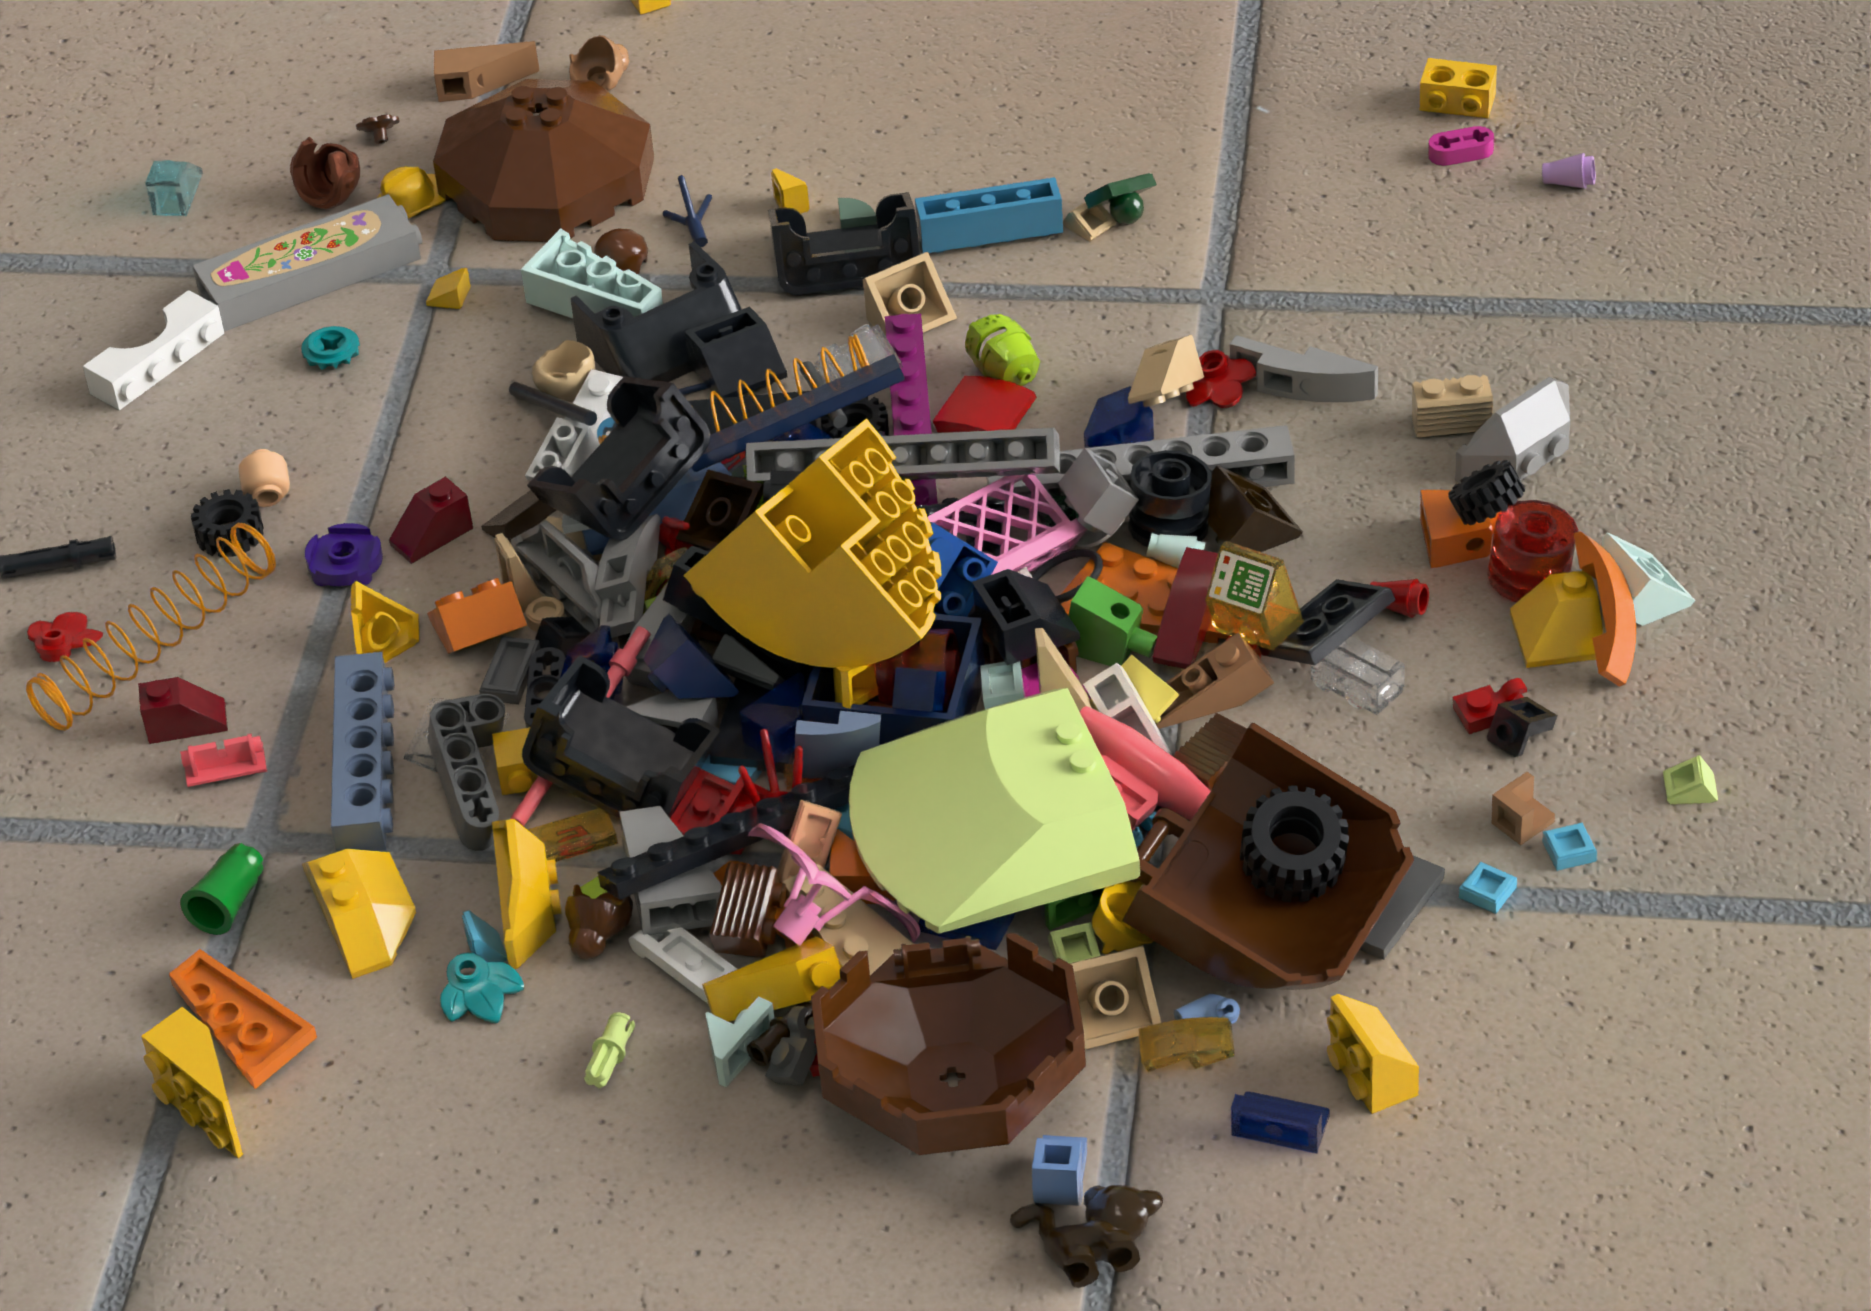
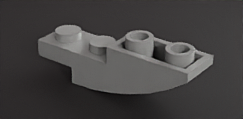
(1307, 377)
(624, 575)

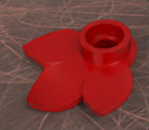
(1221, 380)
(61, 635)

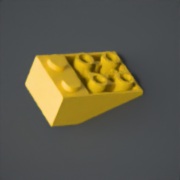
(190, 1077)

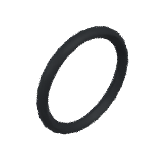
(1067, 556)

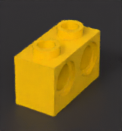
(1458, 88)

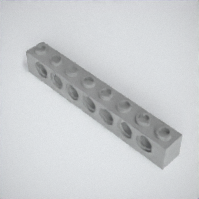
(928, 454)
(1255, 454)

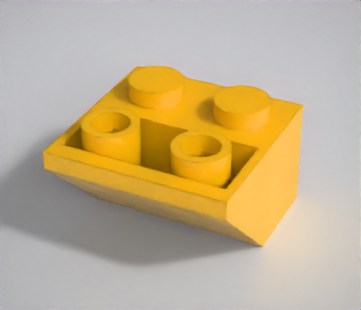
(1370, 1055)

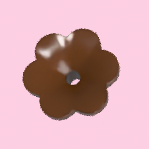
(378, 126)

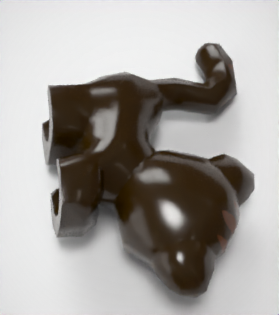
(1113, 1220)

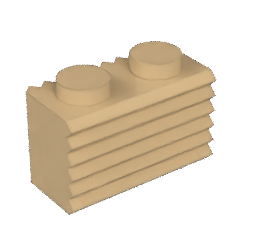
(1451, 405)

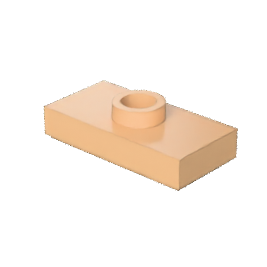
(813, 833)

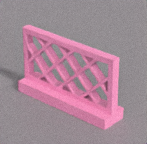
(1029, 554)

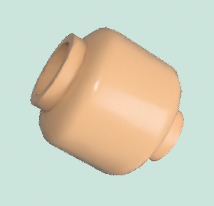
(264, 477)

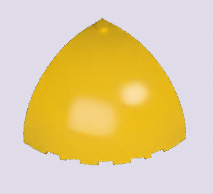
(830, 563)

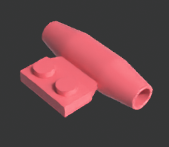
(1143, 770)

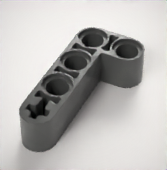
(454, 736)

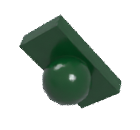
(1124, 197)

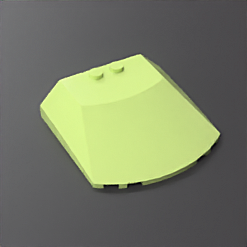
(991, 814)

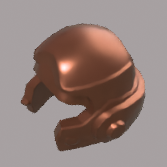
(325, 176)

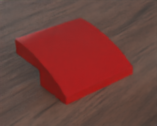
(984, 405)
(710, 800)

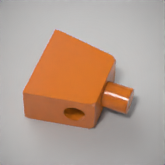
(1445, 534)

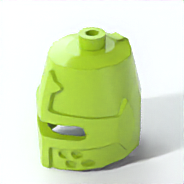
(1006, 355)

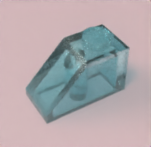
(172, 187)

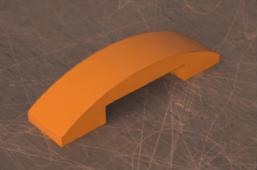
(1616, 647)

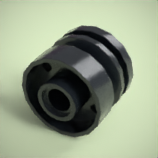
(1171, 496)

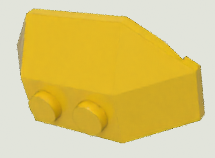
(524, 890)
(362, 905)

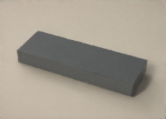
(1403, 907)

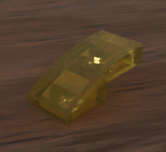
(1196, 1039)

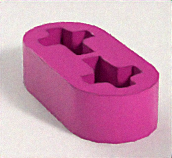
(1461, 145)

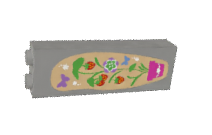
(308, 261)

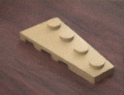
(854, 928)

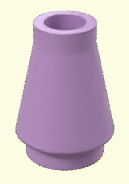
(1571, 171)

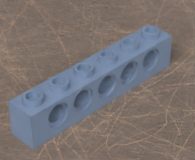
(361, 752)

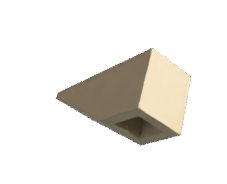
(1166, 371)

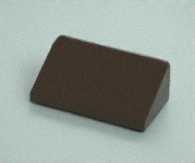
(518, 517)

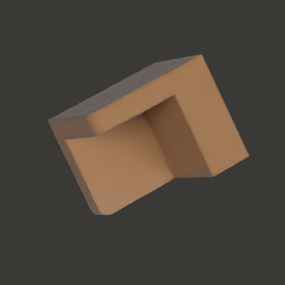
(1518, 812)

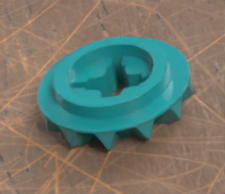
(333, 337)

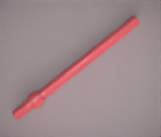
(620, 665)

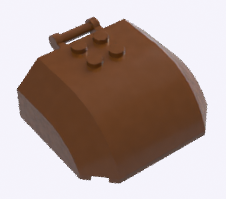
(1225, 926)

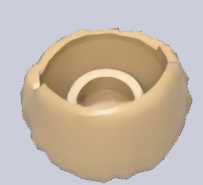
(563, 369)

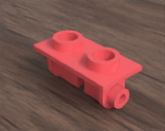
(239, 758)

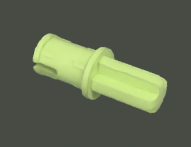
(609, 1049)

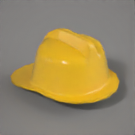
(411, 189)
(1108, 918)

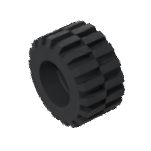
(1302, 815)

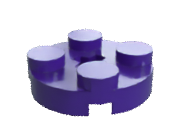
(326, 561)

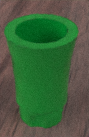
(222, 890)

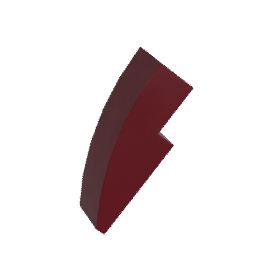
(1186, 611)

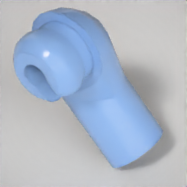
(1210, 1006)

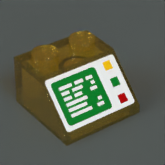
(1252, 597)

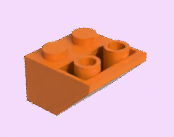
(478, 617)

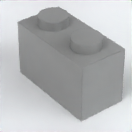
(1097, 492)

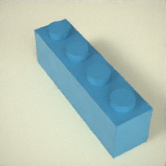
(989, 215)

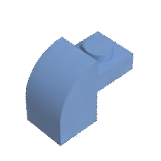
(1059, 1170)

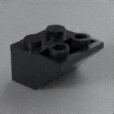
(734, 350)
(1014, 607)

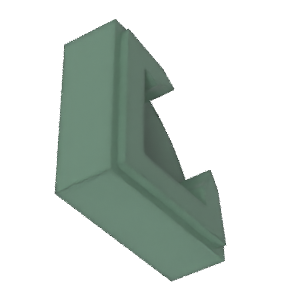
(855, 213)

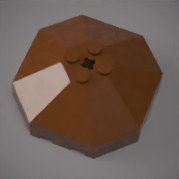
(545, 170)
(941, 1012)

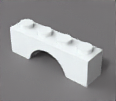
(124, 374)

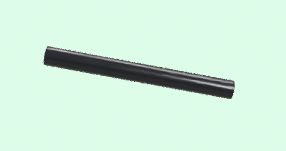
(553, 403)

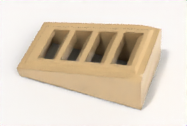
(514, 571)

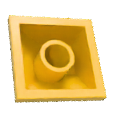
(1558, 620)

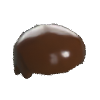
(624, 247)

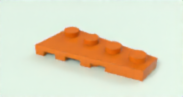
(243, 1020)

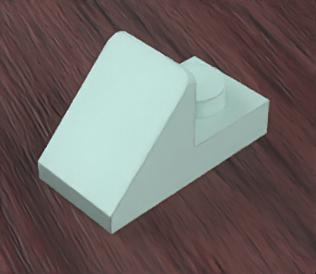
(731, 1040)

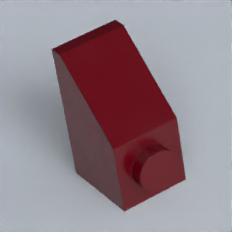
(432, 520)
(180, 710)

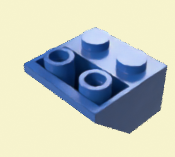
(959, 568)

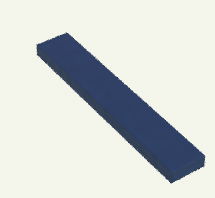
(801, 410)

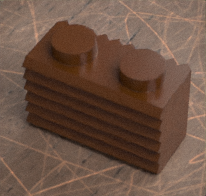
(1211, 749)
(747, 910)

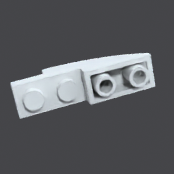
(570, 441)

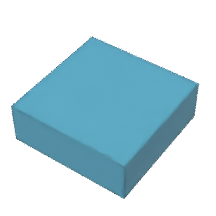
(1569, 846)
(1487, 887)

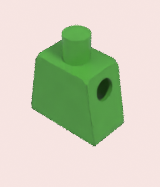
(1108, 625)

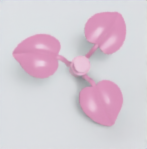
(801, 913)

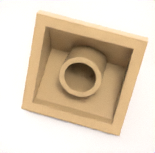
(908, 289)
(1115, 996)

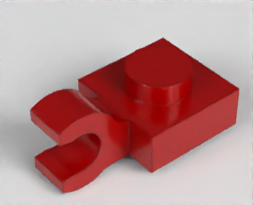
(1479, 706)

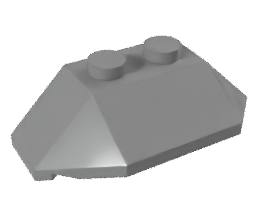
(1523, 432)
(561, 571)

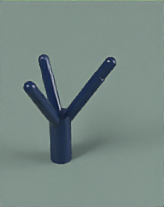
(693, 220)

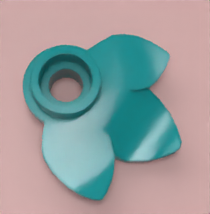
(479, 992)

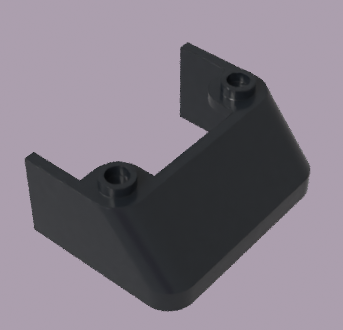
(655, 341)

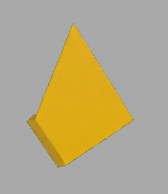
(381, 623)

